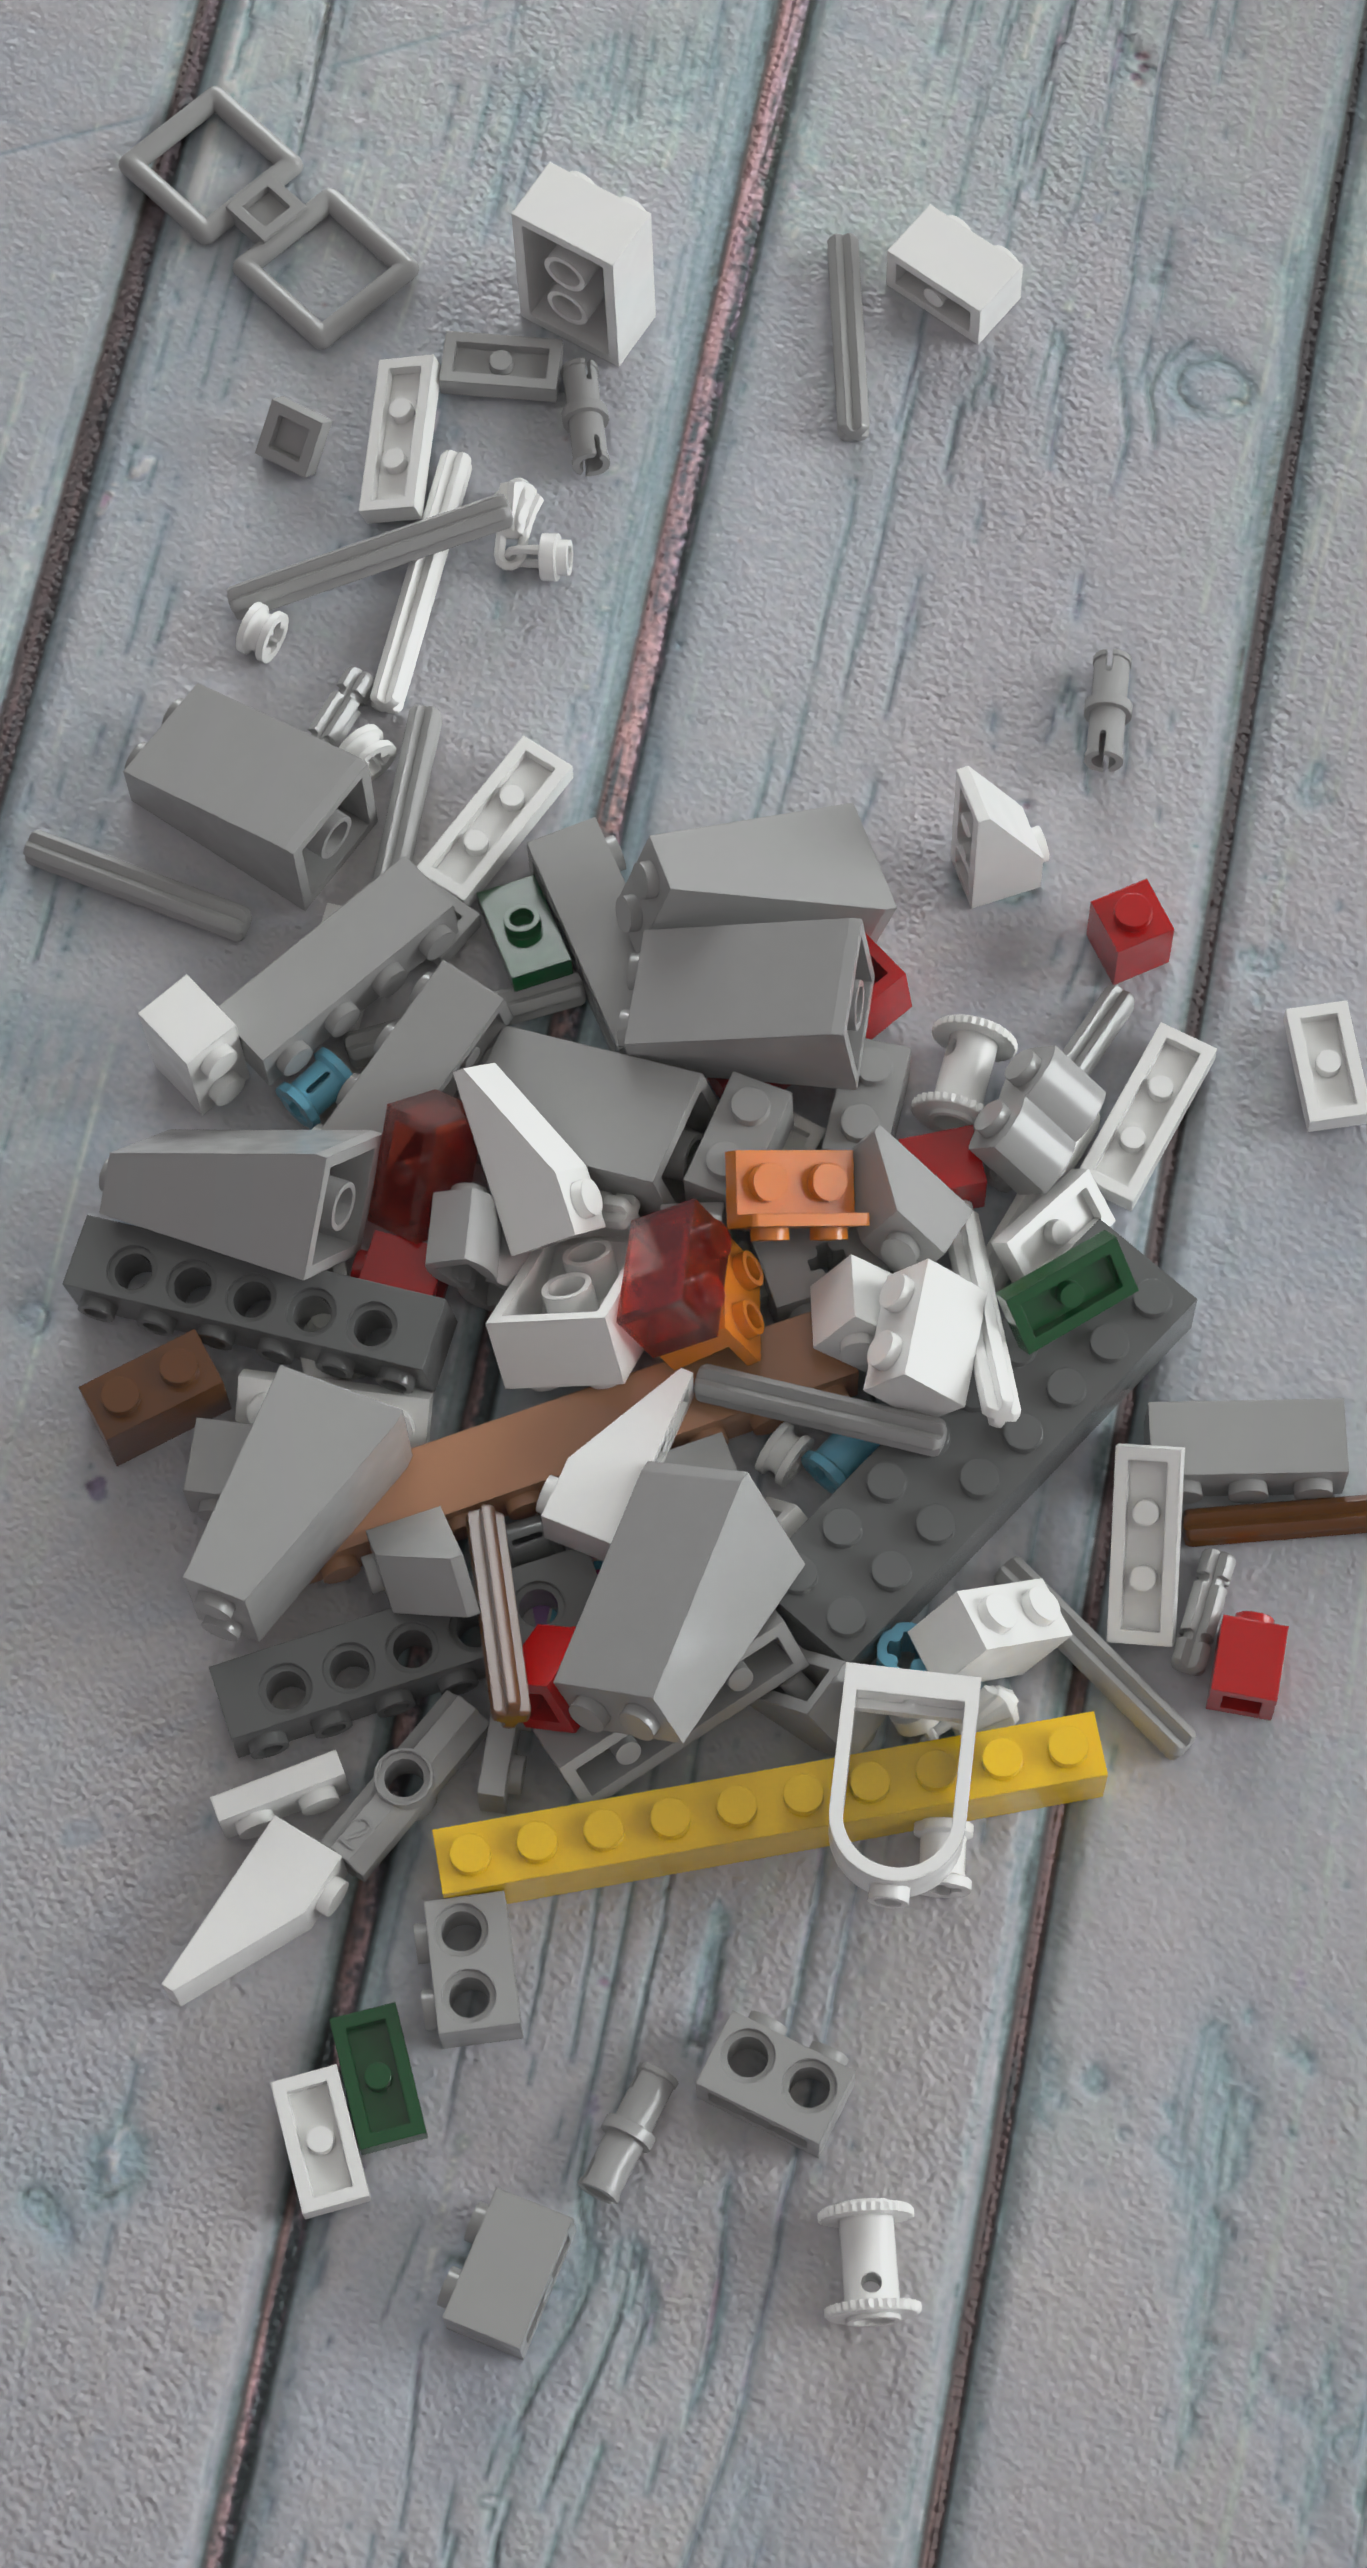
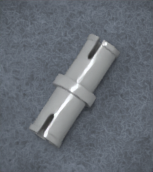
(585, 417)
(1108, 710)
(628, 2133)

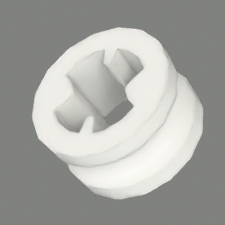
(262, 632)
(368, 745)
(783, 1454)

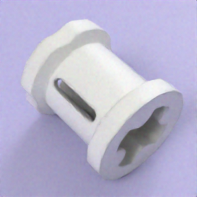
(932, 1836)

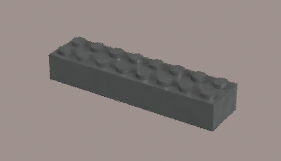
(917, 1519)

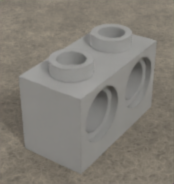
(484, 1968)
(766, 2097)

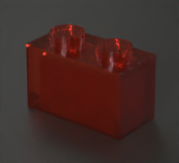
(421, 1152)
(674, 1278)

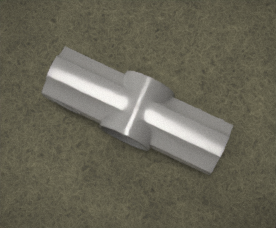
(431, 1752)

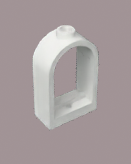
(914, 1696)

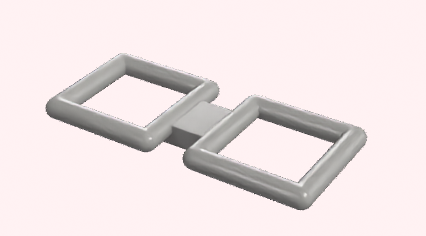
(269, 217)

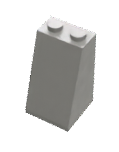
(254, 792)
(758, 872)
(753, 1001)
(619, 1113)
(250, 1194)
(292, 1500)
(675, 1602)

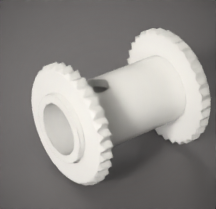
(969, 1057)
(868, 2256)

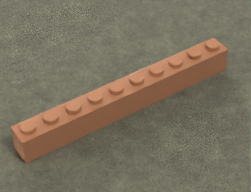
(514, 1455)

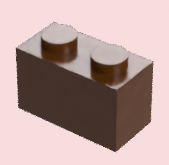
(155, 1397)

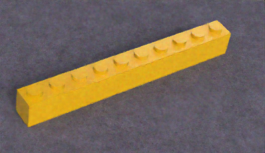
(768, 1812)

